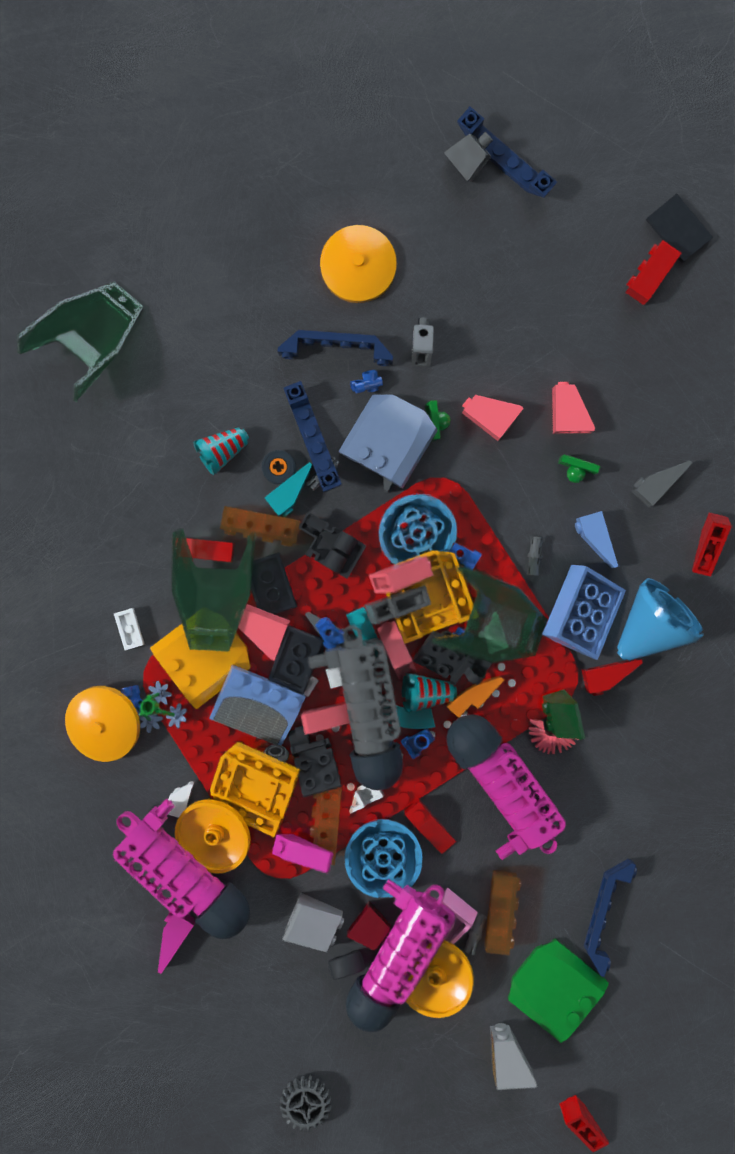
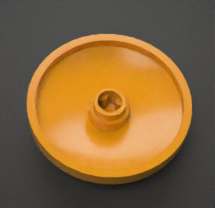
(358, 263)
(102, 723)
(213, 835)
(444, 985)

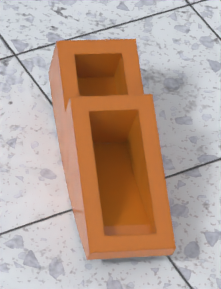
(474, 695)

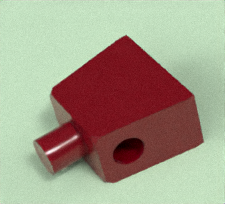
(369, 927)

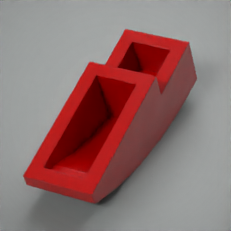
(211, 550)

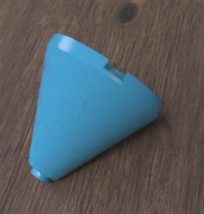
(657, 623)

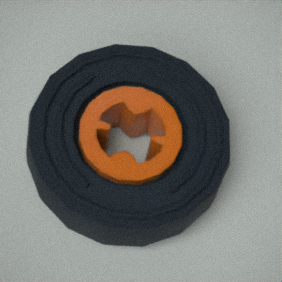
(273, 475)

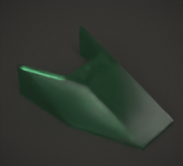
(88, 326)
(210, 598)
(501, 622)

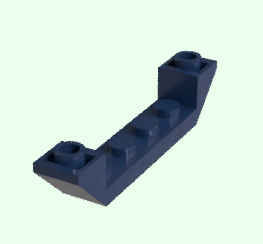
(506, 159)
(290, 347)
(312, 436)
(624, 872)

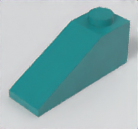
(287, 494)
(361, 620)

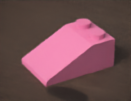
(464, 916)

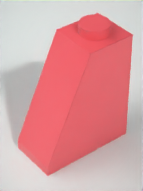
(569, 411)
(491, 414)
(401, 575)
(264, 629)
(396, 649)
(324, 717)

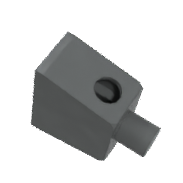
(470, 155)
(422, 343)

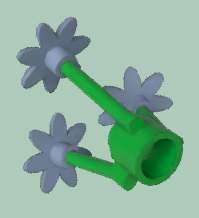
(150, 708)

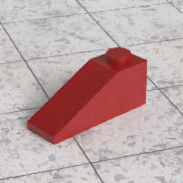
(711, 543)
(606, 676)
(429, 826)
(582, 1123)

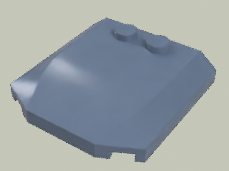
(389, 438)

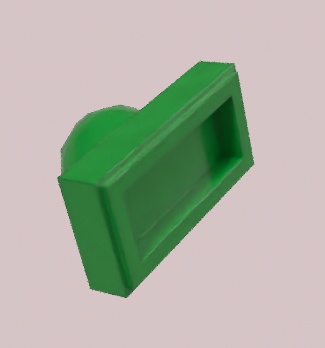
(440, 419)
(577, 468)

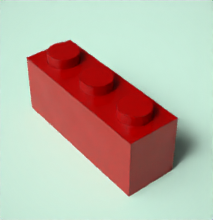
(652, 272)

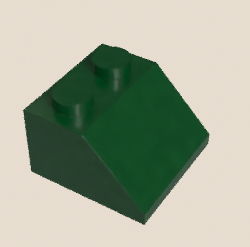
(563, 715)

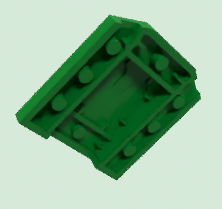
(556, 989)

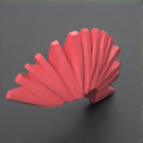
(547, 739)

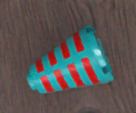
(220, 448)
(425, 692)

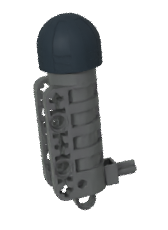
(376, 757)

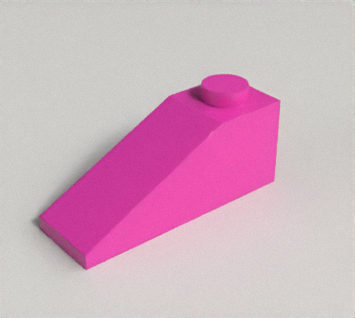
(302, 852)
(173, 936)

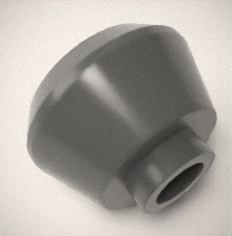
(277, 752)

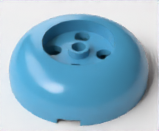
(409, 509)
(366, 873)

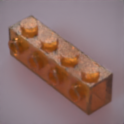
(265, 525)
(326, 820)
(501, 912)

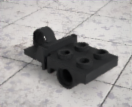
(332, 547)
(450, 662)
(316, 763)

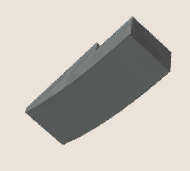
(397, 604)

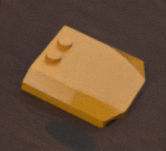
(447, 595)
(198, 672)
(255, 786)

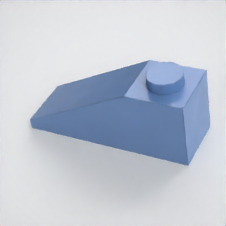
(596, 535)

